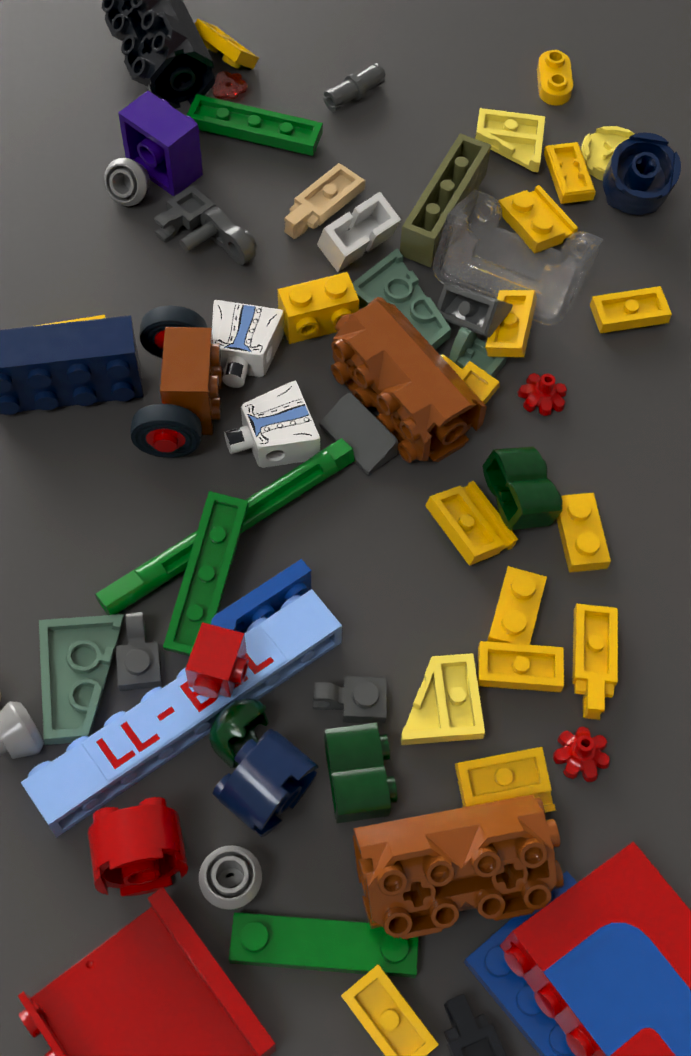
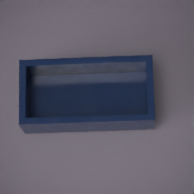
(68, 365)

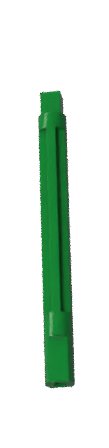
(261, 504)

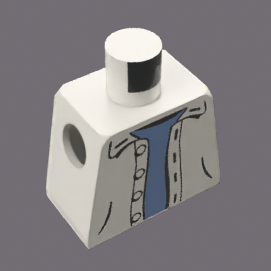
(246, 339)
(276, 428)

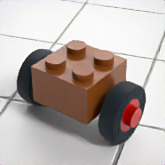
(188, 383)

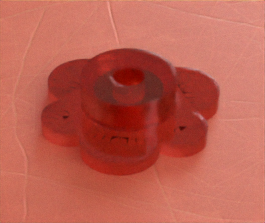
(229, 85)

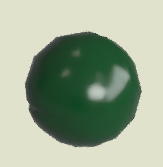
(235, 727)

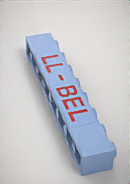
(175, 717)

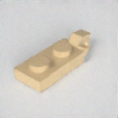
(322, 200)

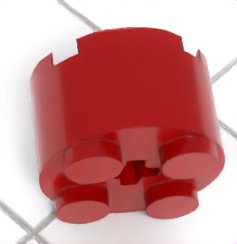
(136, 847)

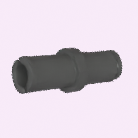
(354, 87)

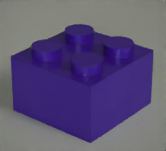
(162, 142)

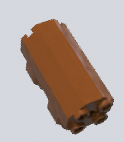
(407, 381)
(457, 860)

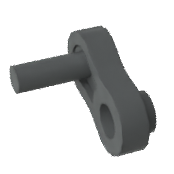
(217, 226)

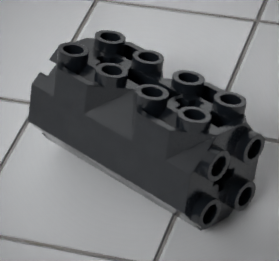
(161, 47)

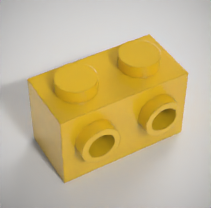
(316, 306)

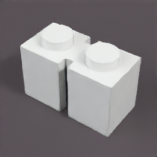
(369, 227)

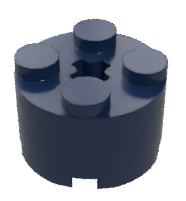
(641, 174)
(266, 781)

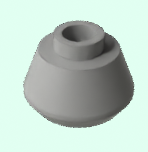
(126, 181)
(18, 732)
(230, 877)

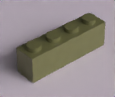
(453, 181)

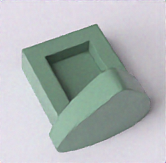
(470, 348)

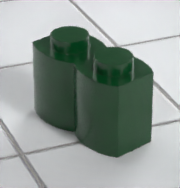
(522, 488)
(358, 772)

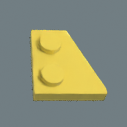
(513, 135)
(446, 703)

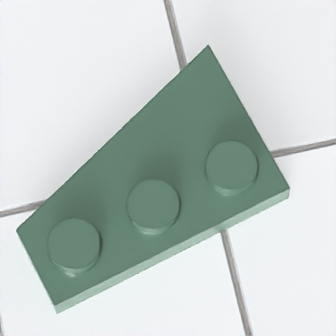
(400, 287)
(74, 672)

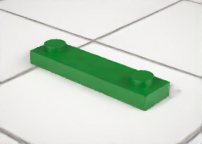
(256, 124)
(206, 570)
(319, 945)

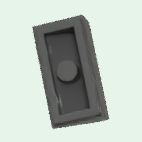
(472, 309)
(358, 427)

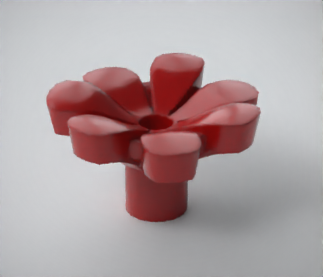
(543, 393)
(581, 754)

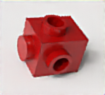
(217, 661)

